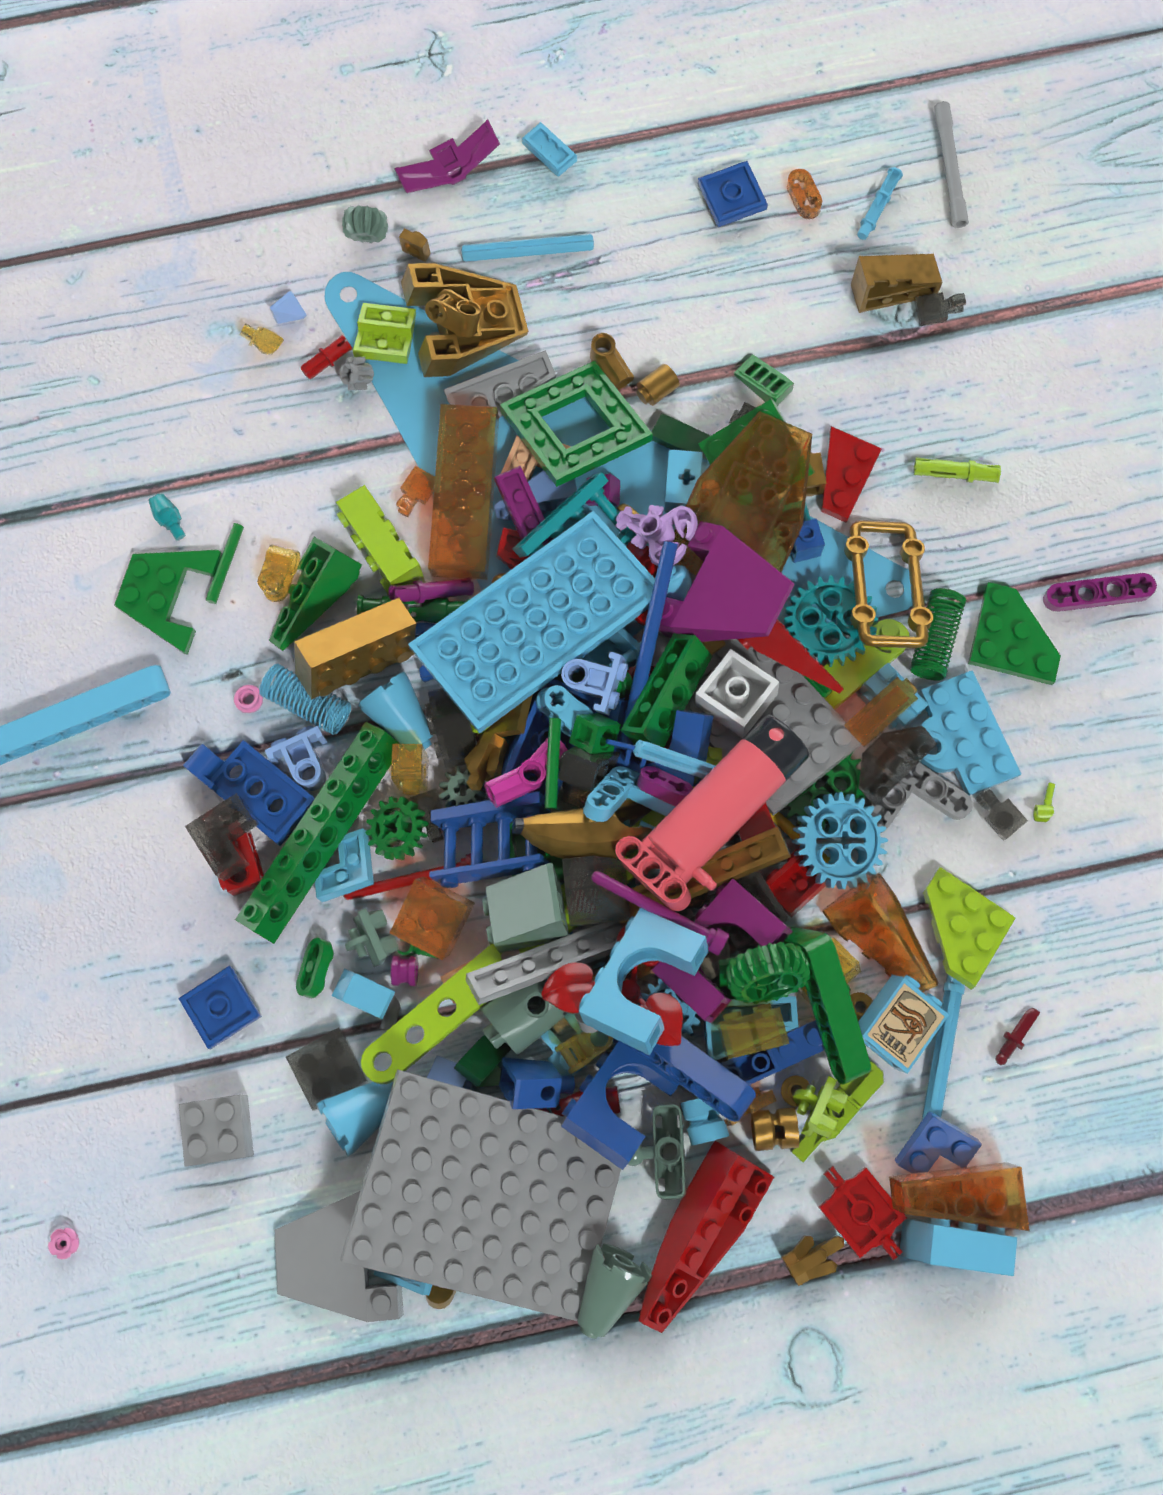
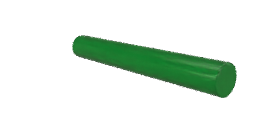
(224, 563)
(552, 763)

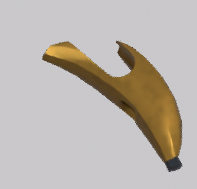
(574, 835)

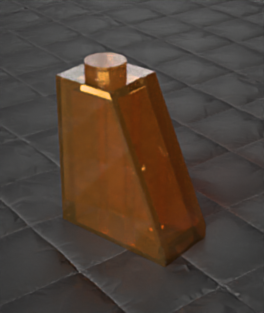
(882, 711)

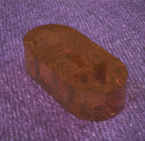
(809, 191)

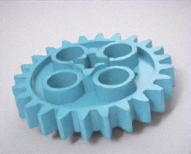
(839, 812)

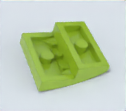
(384, 333)

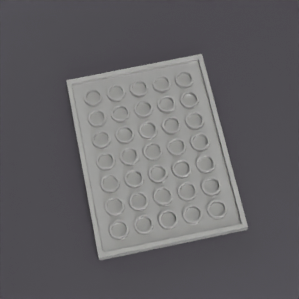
(481, 1198)

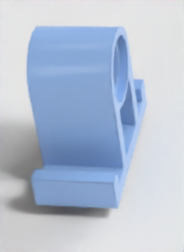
(598, 680)
(300, 756)

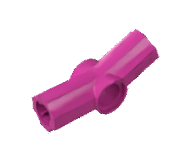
(514, 784)

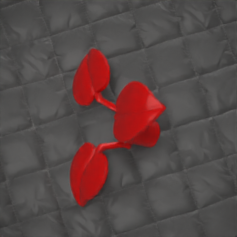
(573, 980)

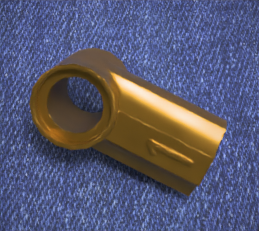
(610, 362)

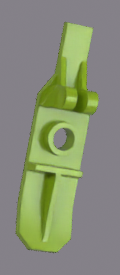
(858, 1094)

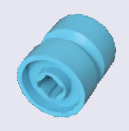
(704, 1122)

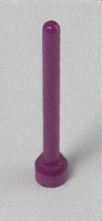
(715, 938)

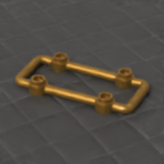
(863, 614)

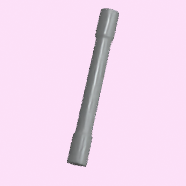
(957, 202)

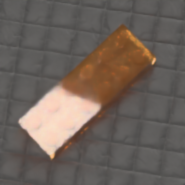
(463, 492)

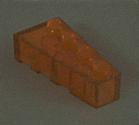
(966, 1194)

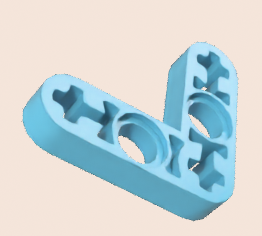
(623, 784)

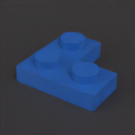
(934, 1139)

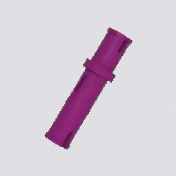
(422, 591)

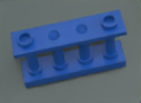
(477, 816)

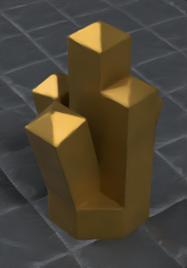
(486, 759)
(811, 1263)

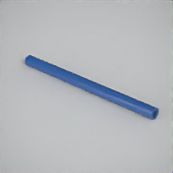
(651, 627)

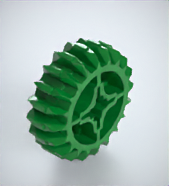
(768, 973)

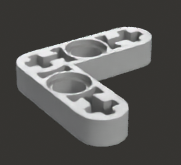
(907, 786)

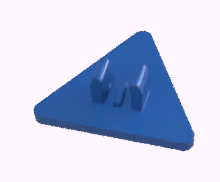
(627, 747)

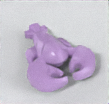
(656, 529)

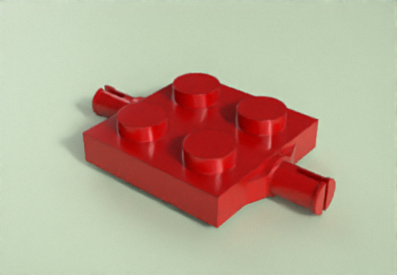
(862, 1212)

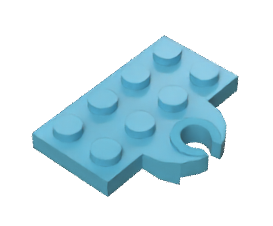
(966, 735)

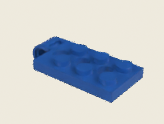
(256, 768)

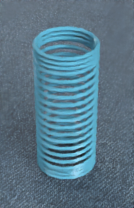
(336, 715)

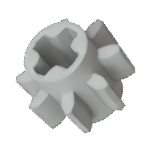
(356, 373)

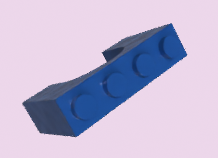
(689, 738)
(592, 1118)

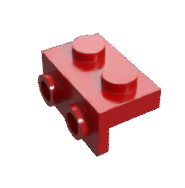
(792, 885)

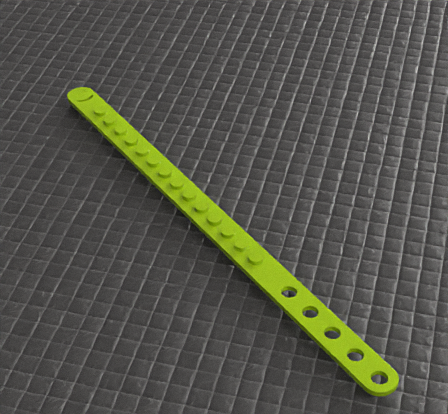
(438, 1027)

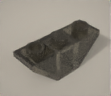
(891, 760)

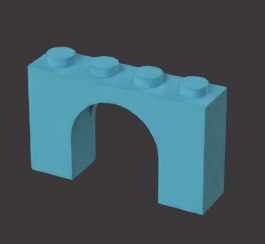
(645, 939)

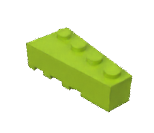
(378, 539)

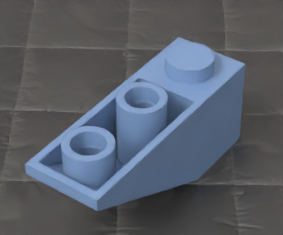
(545, 493)

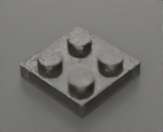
(326, 1067)

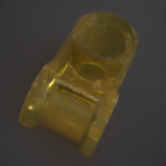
(279, 568)
(583, 1049)

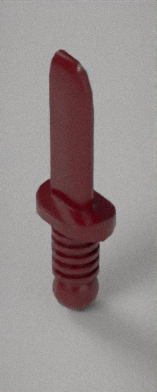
(1014, 1039)

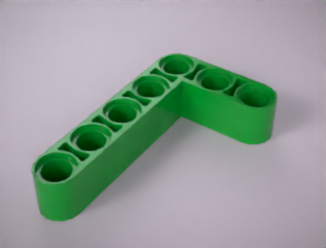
(832, 1006)

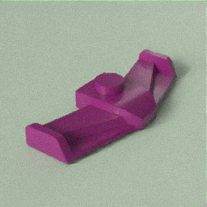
(449, 162)

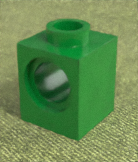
(592, 731)

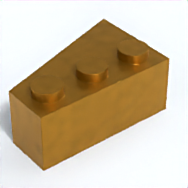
(894, 279)

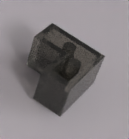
(451, 728)
(583, 772)
(216, 833)

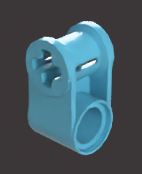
(566, 707)

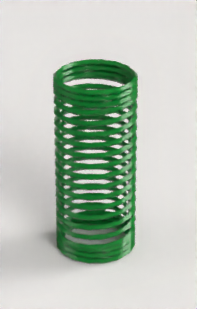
(938, 671)

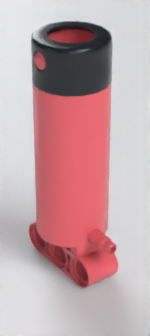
(714, 811)

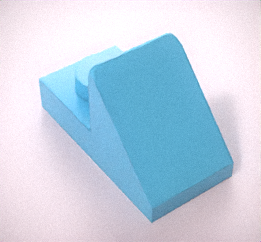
(363, 993)

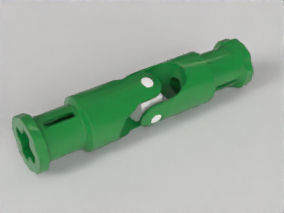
(429, 611)

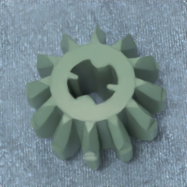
(364, 224)
(453, 787)

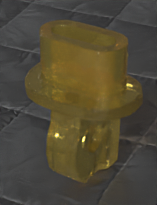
(264, 339)

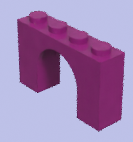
(730, 908)

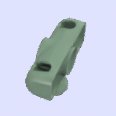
(664, 1169)

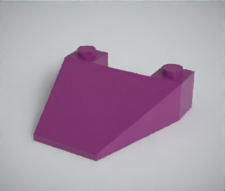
(732, 594)

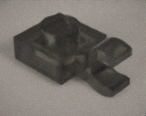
(934, 309)
(427, 802)
(1003, 816)

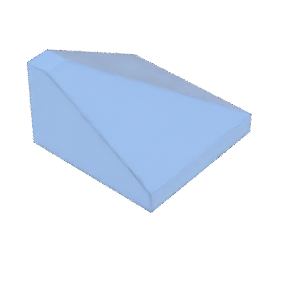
(287, 309)

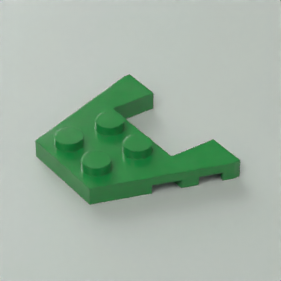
(153, 588)

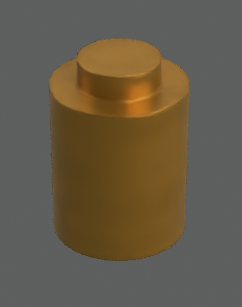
(657, 385)

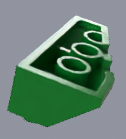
(322, 581)

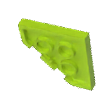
(965, 926)

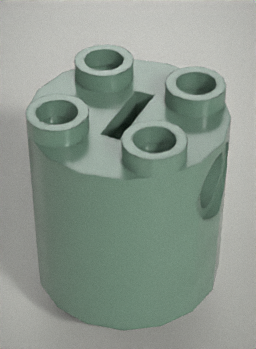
(517, 1024)

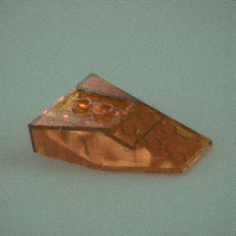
(755, 490)

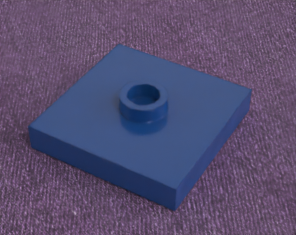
(732, 193)
(220, 1007)

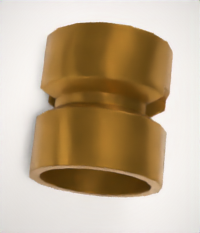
(764, 1131)

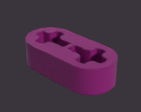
(663, 785)

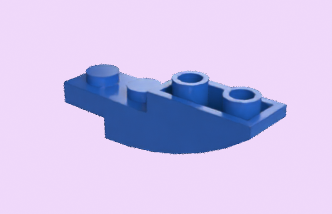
(753, 1067)

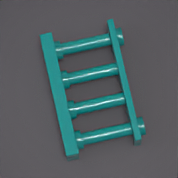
(572, 509)

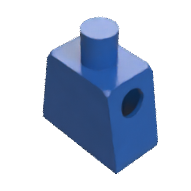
(533, 1083)

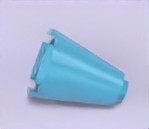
(398, 711)
(355, 1114)

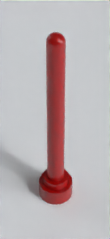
(400, 881)

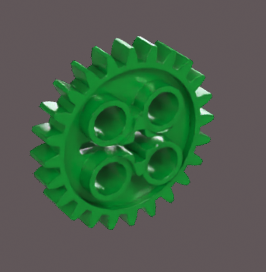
(846, 770)

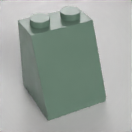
(526, 910)

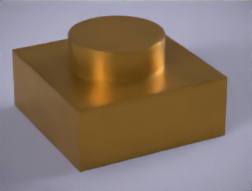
(415, 244)

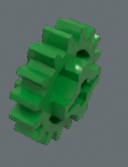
(384, 828)

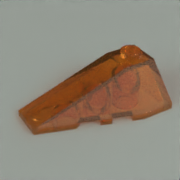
(880, 927)

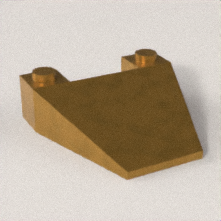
(498, 324)

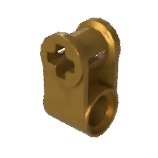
(457, 313)

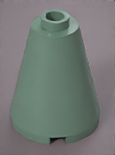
(610, 1289)

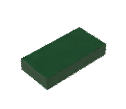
(677, 434)
(481, 1060)

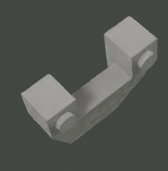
(313, 1273)

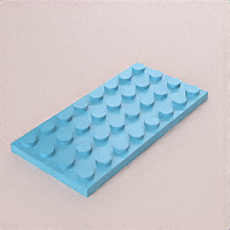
(535, 621)

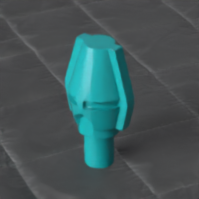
(167, 515)

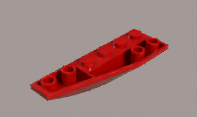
(702, 1231)

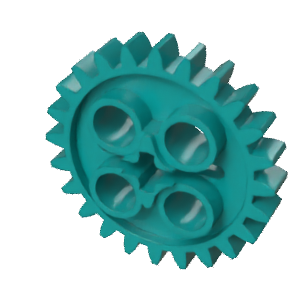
(812, 635)

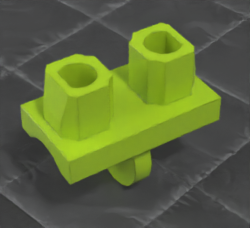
(827, 1097)

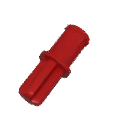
(326, 357)

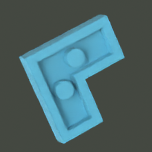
(351, 873)

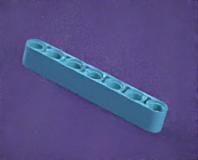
(82, 712)

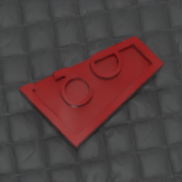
(847, 472)

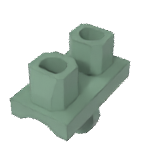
(377, 948)

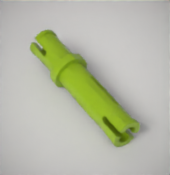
(959, 470)

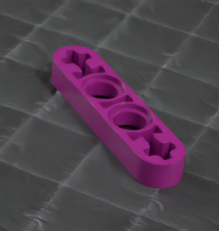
(1099, 590)

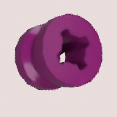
(404, 971)

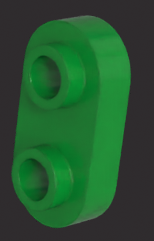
(314, 968)

